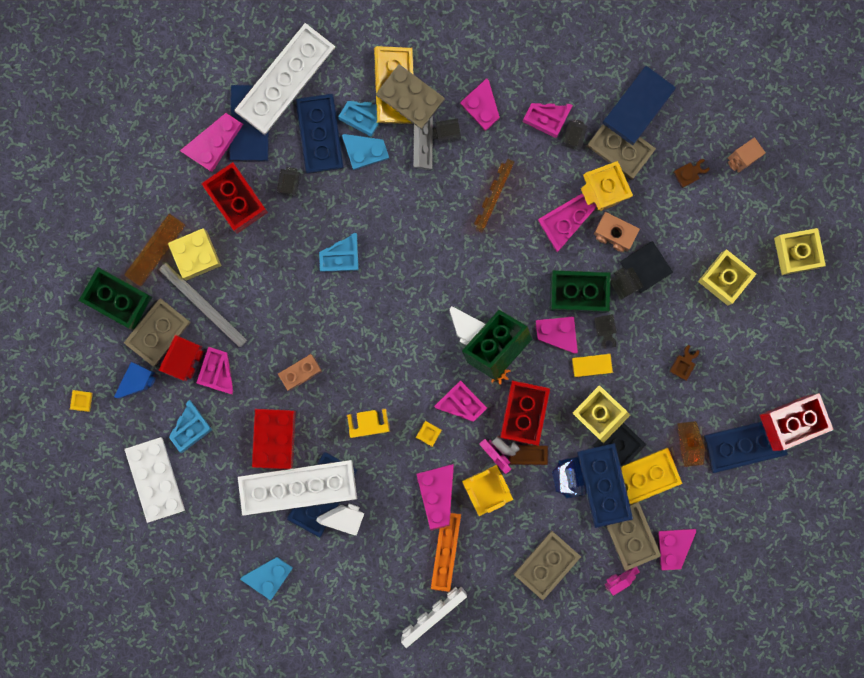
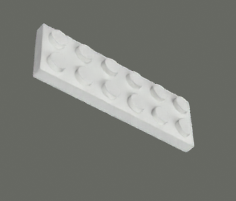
(284, 79)
(297, 487)

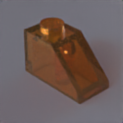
(691, 444)

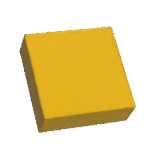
(81, 400)
(428, 433)

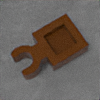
(688, 174)
(683, 366)

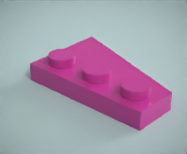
(213, 142)
(565, 220)
(436, 495)

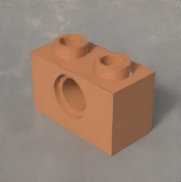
(745, 155)
(627, 232)
(300, 372)

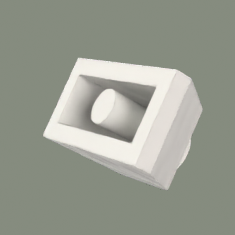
(465, 325)
(343, 518)

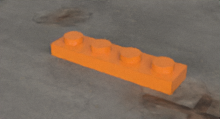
(446, 554)

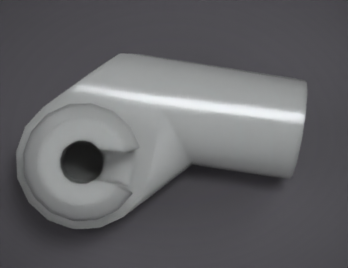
(505, 449)

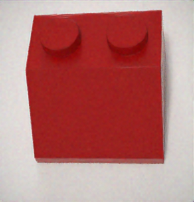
(181, 358)

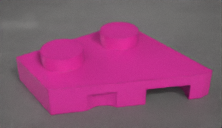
(481, 105)
(547, 117)
(558, 332)
(216, 371)
(462, 403)
(501, 461)
(674, 547)
(619, 583)

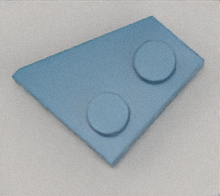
(360, 116)
(364, 150)
(340, 256)
(189, 428)
(268, 577)

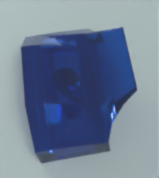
(569, 478)

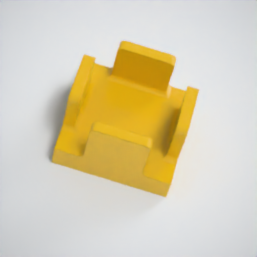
(606, 186)
(368, 424)
(487, 490)

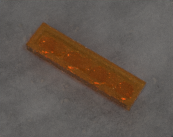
(496, 187)
(154, 250)

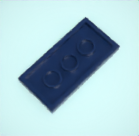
(639, 105)
(319, 133)
(249, 142)
(739, 447)
(605, 485)
(307, 516)

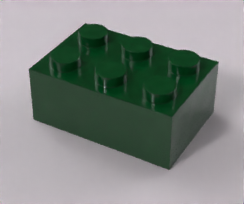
(580, 291)
(115, 298)
(497, 344)

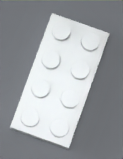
(154, 479)
(427, 620)

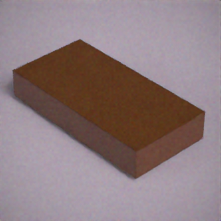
(530, 455)

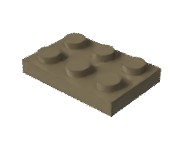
(410, 96)
(615, 148)
(156, 331)
(634, 539)
(547, 565)

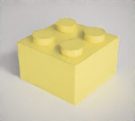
(799, 251)
(194, 254)
(727, 277)
(601, 414)

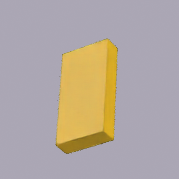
(592, 365)

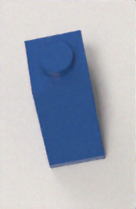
(135, 380)

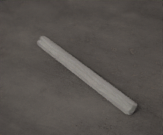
(203, 305)

